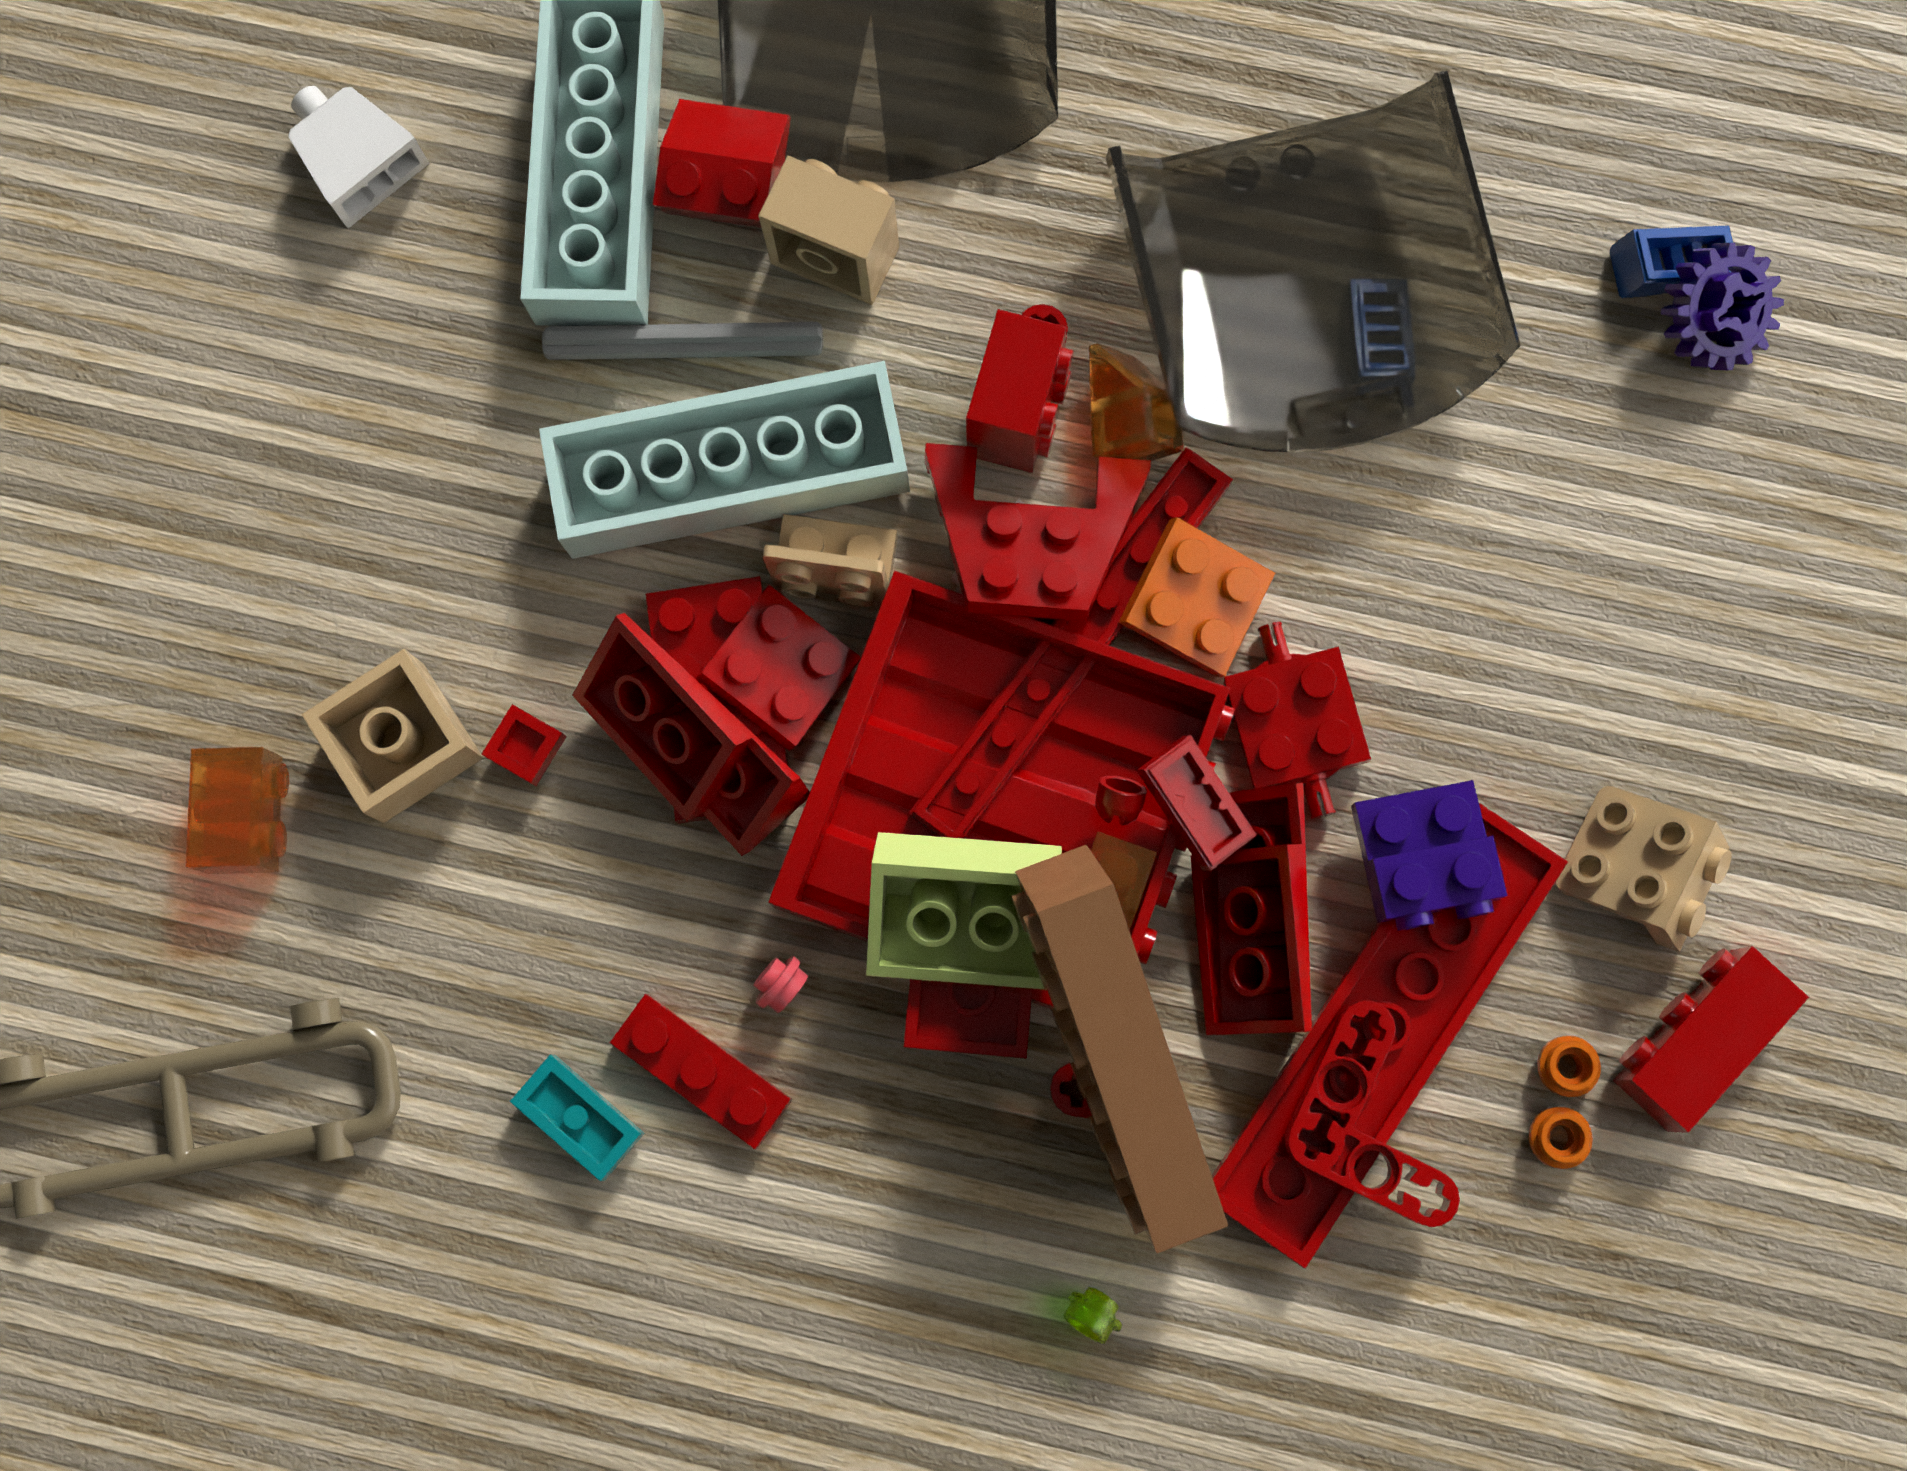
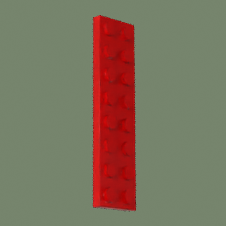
(1430, 986)

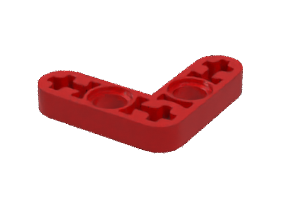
(1348, 1143)

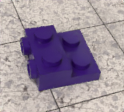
(1428, 855)

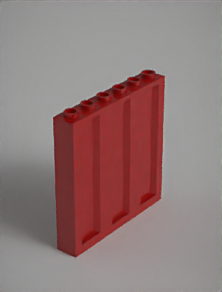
(917, 698)

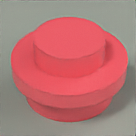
(779, 983)

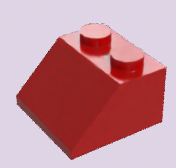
(720, 162)

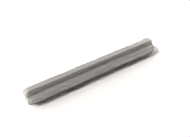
(682, 340)

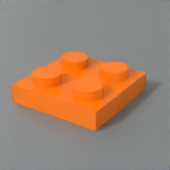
(1197, 597)

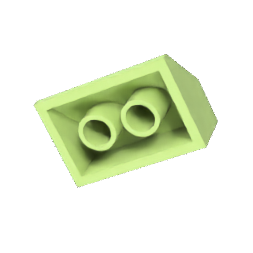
(949, 911)

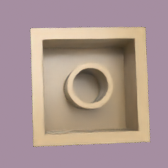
(830, 228)
(392, 736)

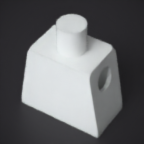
(352, 150)

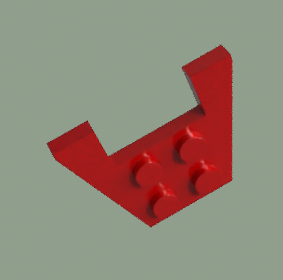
(1032, 555)

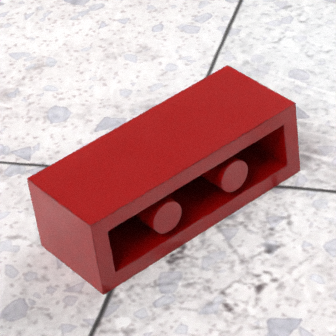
(1708, 1037)

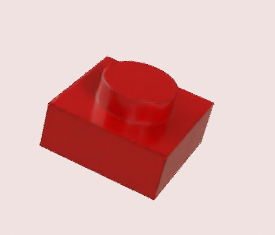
(524, 745)

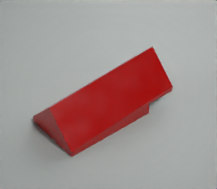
(686, 738)
(1257, 922)

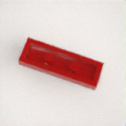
(701, 1071)

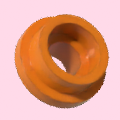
(1587, 1066)
(1578, 1132)

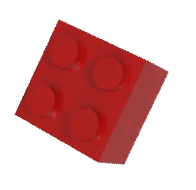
(1018, 390)

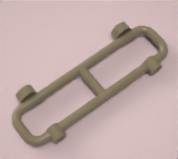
(315, 1028)

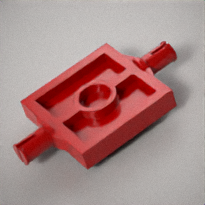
(1297, 719)

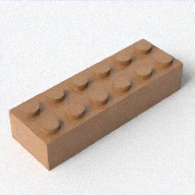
(1117, 1048)

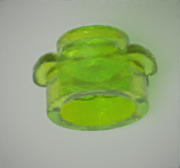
(1093, 1314)

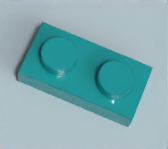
(577, 1117)

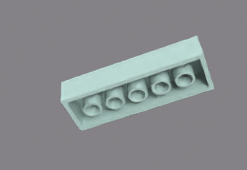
(593, 162)
(724, 460)

